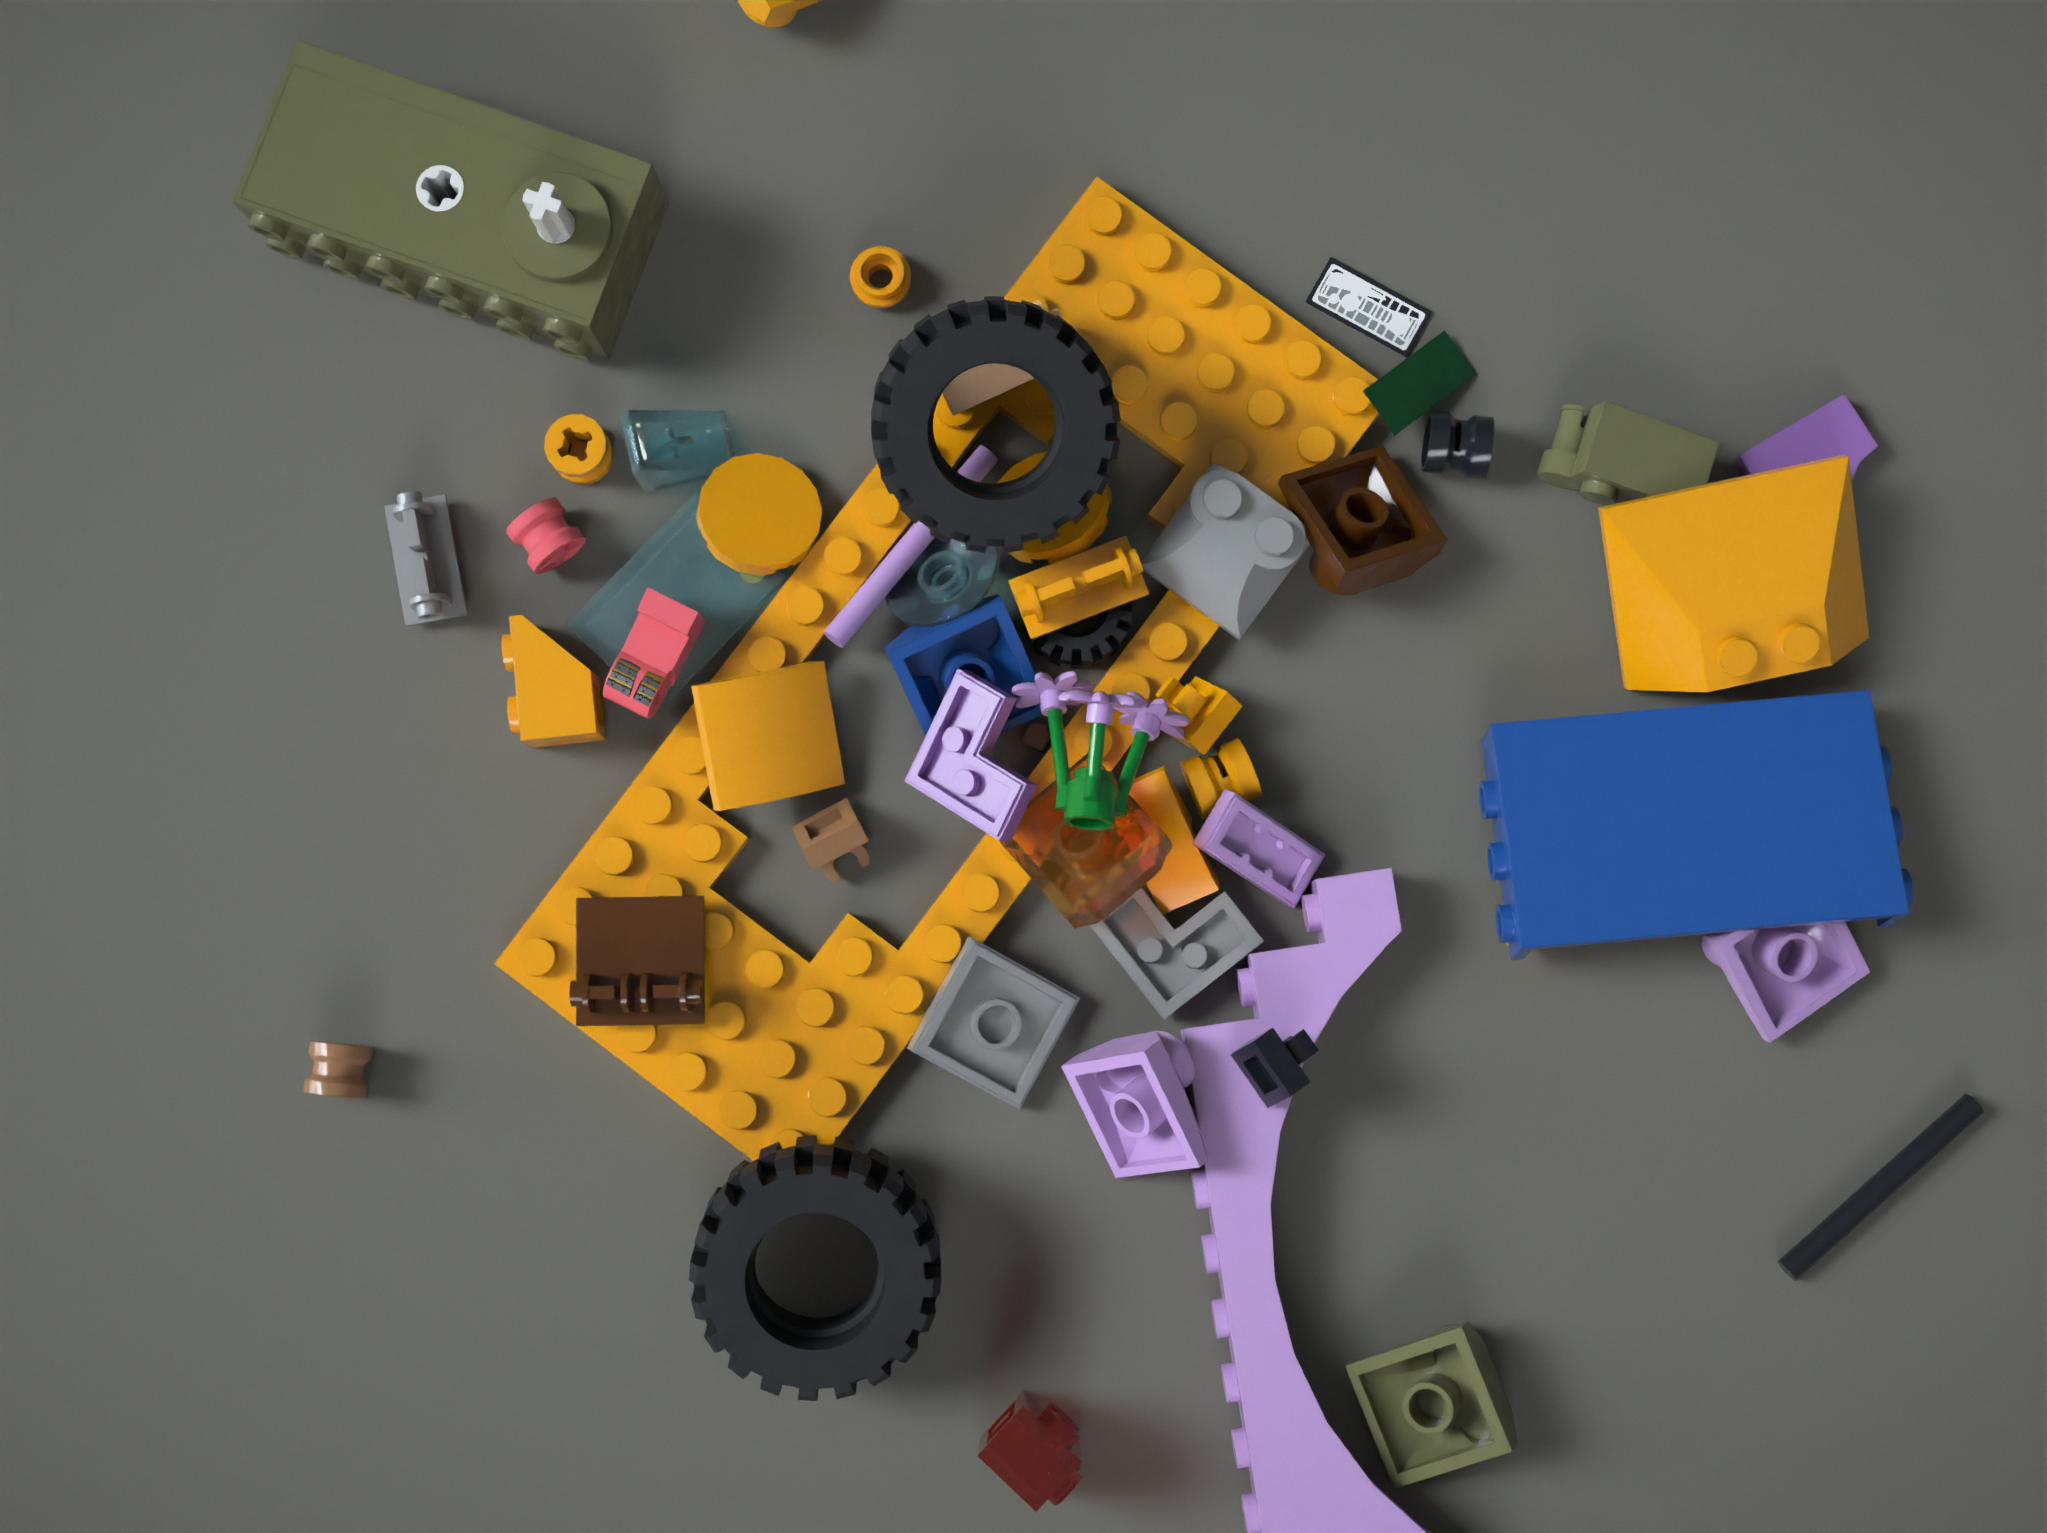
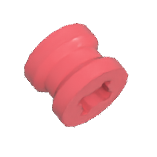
(545, 535)

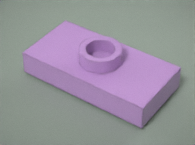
(1259, 848)

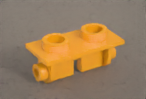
(1079, 587)

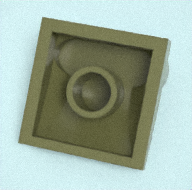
(1434, 1404)

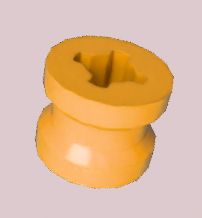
(587, 460)

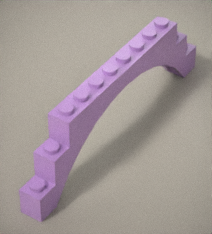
(1294, 1458)

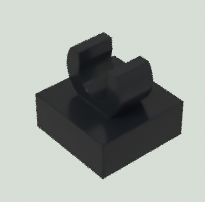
(1274, 1064)

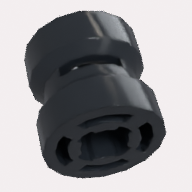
(1469, 438)

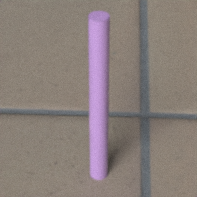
(897, 562)

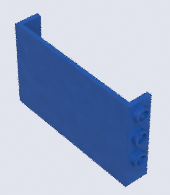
(1691, 822)

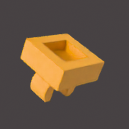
(1206, 707)

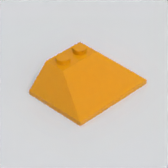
(1736, 579)

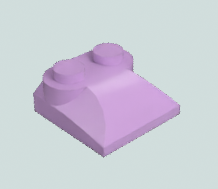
(1786, 970)
(1139, 1103)

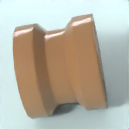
(338, 1069)

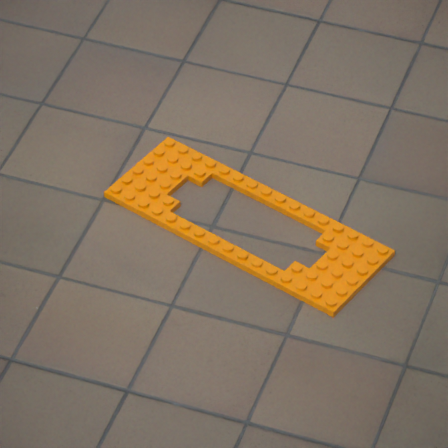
(802, 1044)

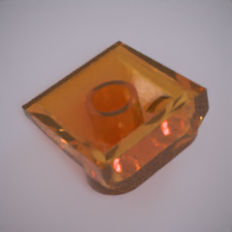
(1082, 869)

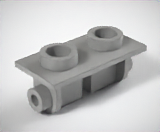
(425, 558)

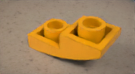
(1186, 868)

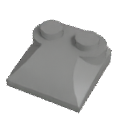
(1227, 549)

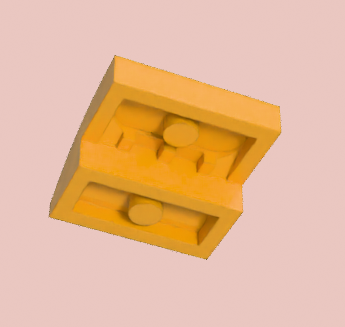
(768, 735)

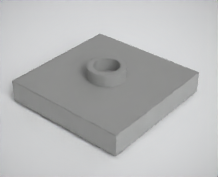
(993, 1023)

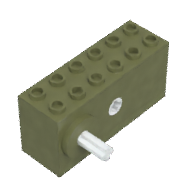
(452, 201)

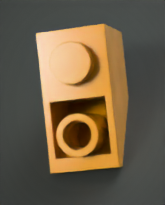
(555, 693)

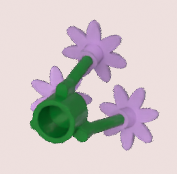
(1091, 797)

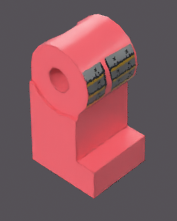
(653, 654)

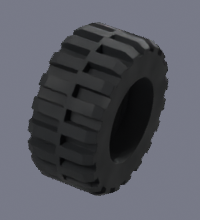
(1011, 510)
(799, 1348)

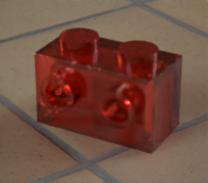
(1034, 1451)

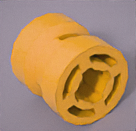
(1225, 770)

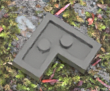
(1176, 963)

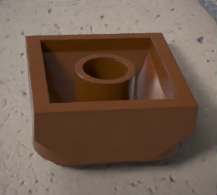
(1361, 521)

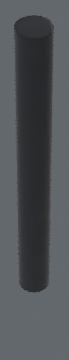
(1880, 1186)

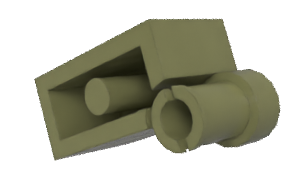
(1623, 455)

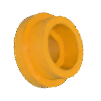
(878, 259)

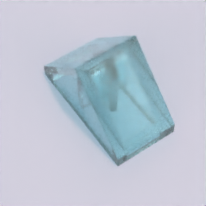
(675, 445)

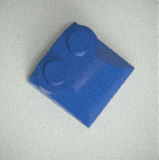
(976, 642)

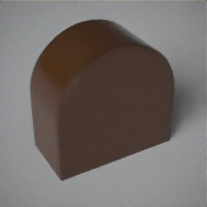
(1036, 737)

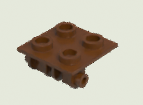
(639, 961)

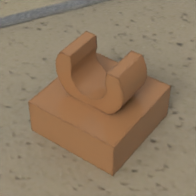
(831, 835)

